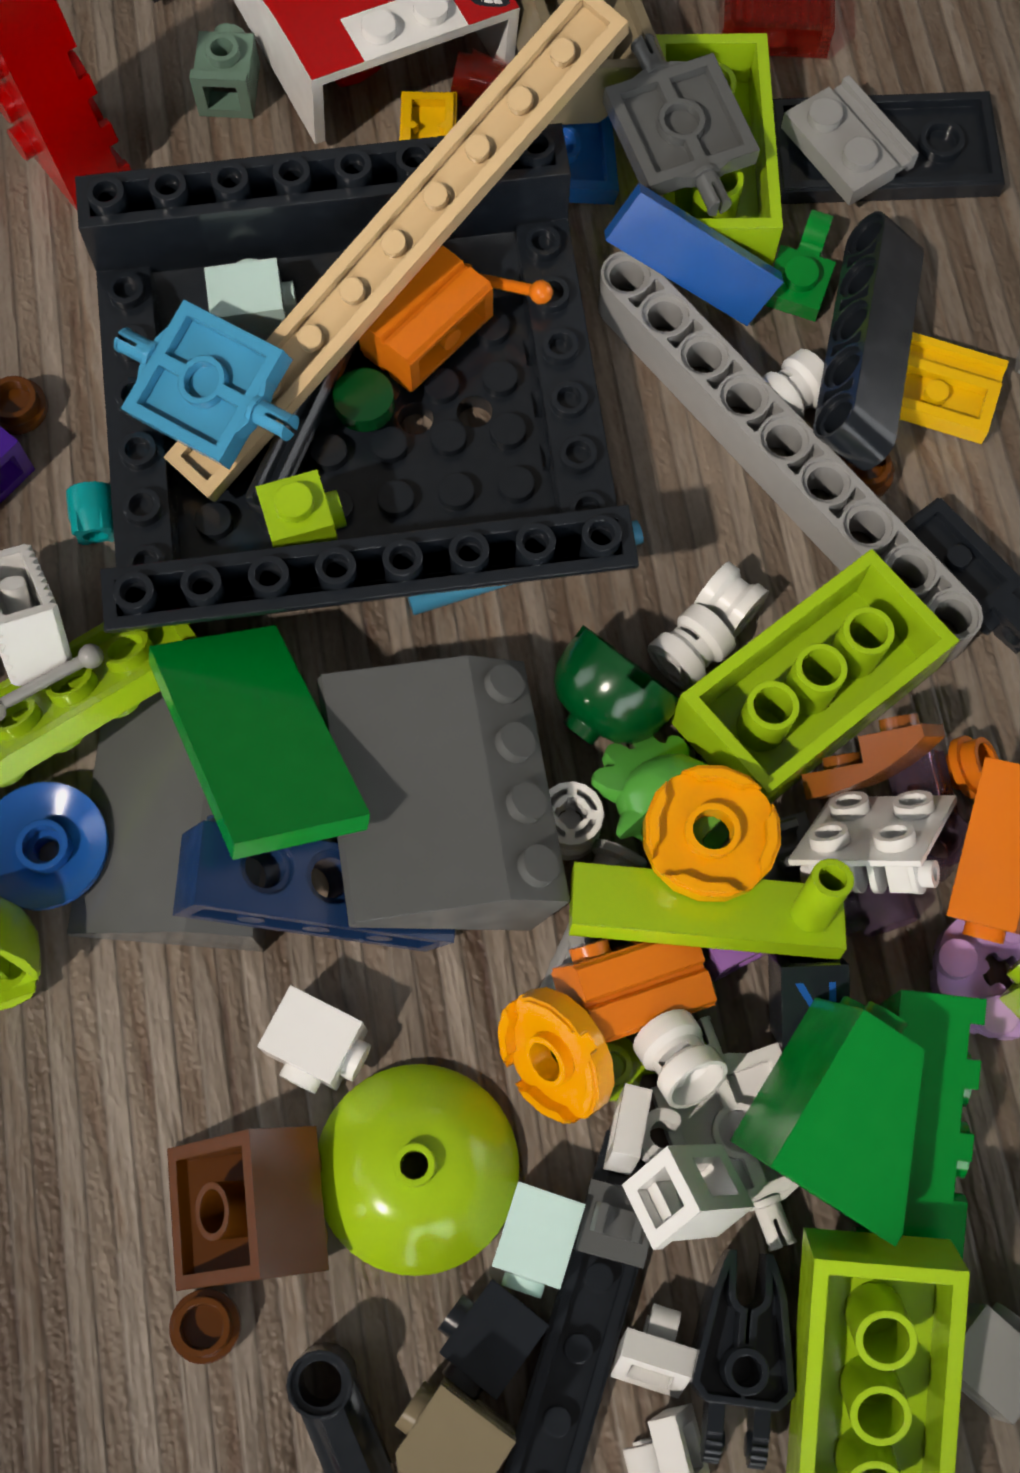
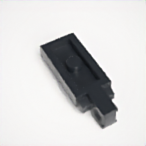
(975, 566)

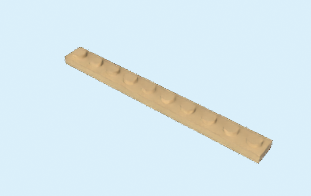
(425, 213)

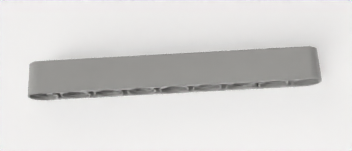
(771, 425)

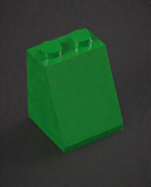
(843, 1112)

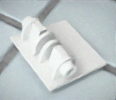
(878, 839)

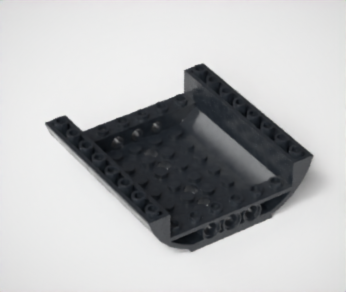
(420, 510)

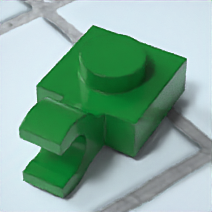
(804, 271)

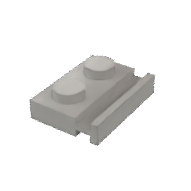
(849, 140)

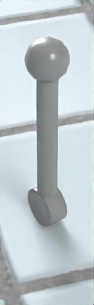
(89, 656)

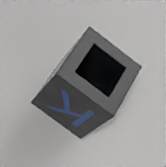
(796, 983)

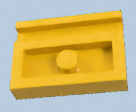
(951, 388)

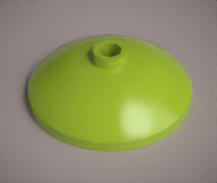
(429, 1220)

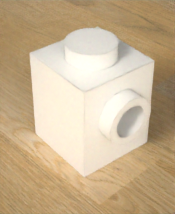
(315, 1042)

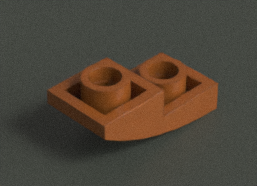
(882, 756)

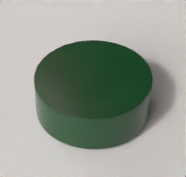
(363, 399)

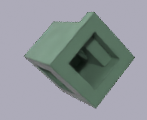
(229, 61)

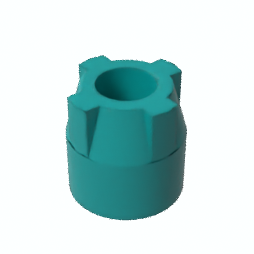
(90, 512)

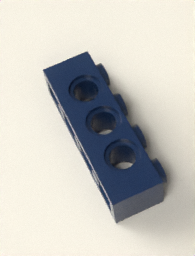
(219, 890)

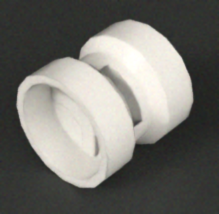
(798, 380)
(691, 646)
(576, 833)
(684, 1065)

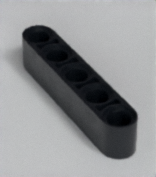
(869, 342)

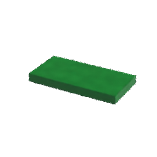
(257, 741)

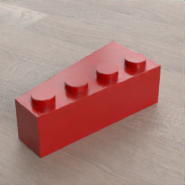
(51, 96)

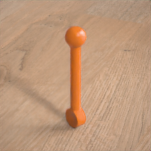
(539, 291)

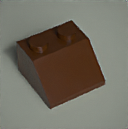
(247, 1207)

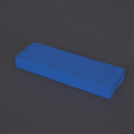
(692, 255)

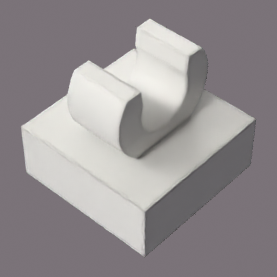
(631, 1129)
(653, 1356)
(672, 1444)

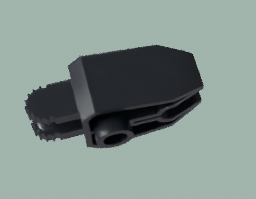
(742, 1357)

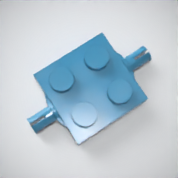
(206, 383)

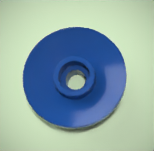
(42, 815)

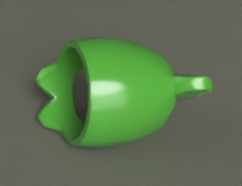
(635, 775)

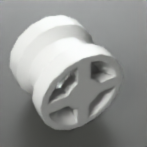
(732, 598)

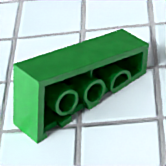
(941, 1139)

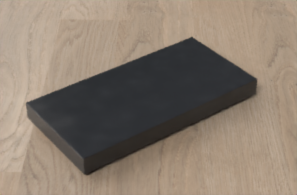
(948, 130)

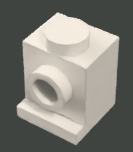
(687, 1194)

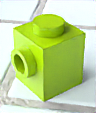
(300, 510)

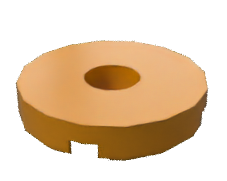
(702, 871)
(584, 1071)

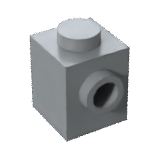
(993, 1360)

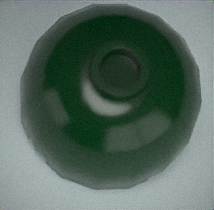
(609, 693)

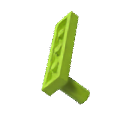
(769, 919)

